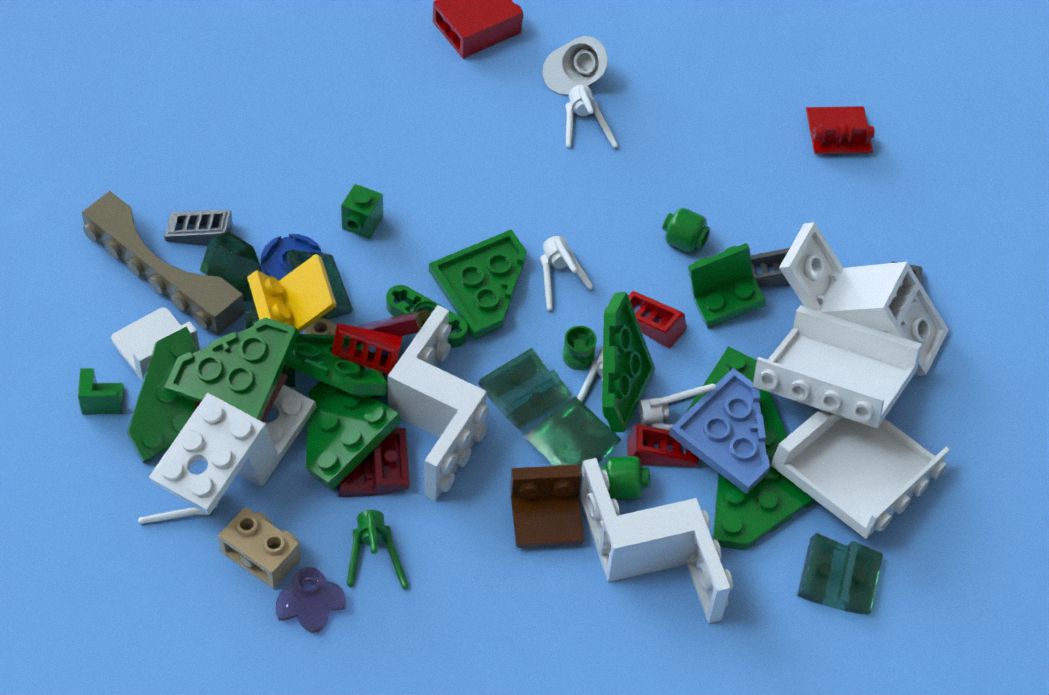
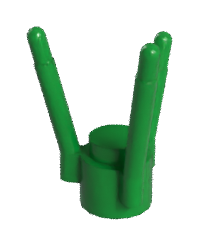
(372, 532)

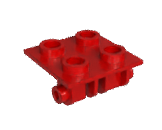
(839, 130)

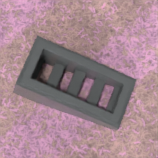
(210, 218)
(769, 259)

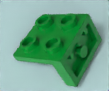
(725, 286)

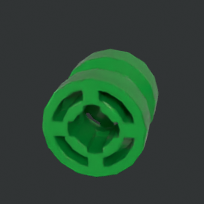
(579, 347)

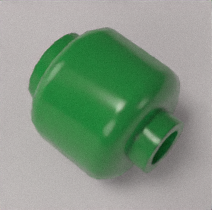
(686, 230)
(627, 477)

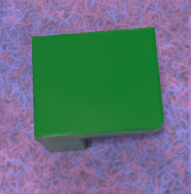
(99, 397)

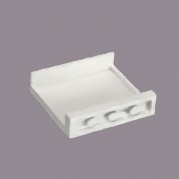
(839, 367)
(857, 469)

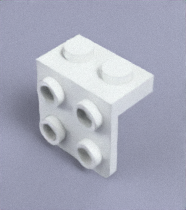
(138, 339)

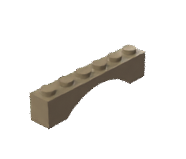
(206, 298)

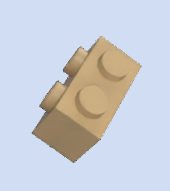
(259, 547)

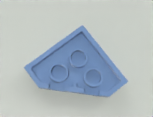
(728, 431)

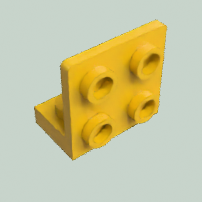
(297, 297)

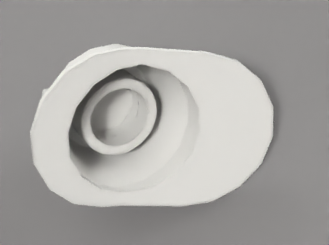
(575, 64)

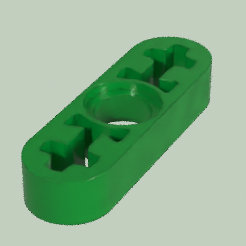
(419, 302)

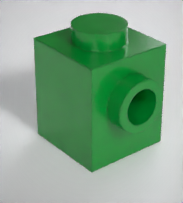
(362, 211)

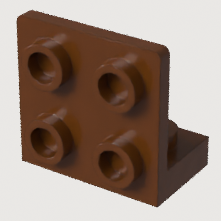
(546, 506)

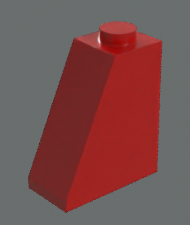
(477, 23)

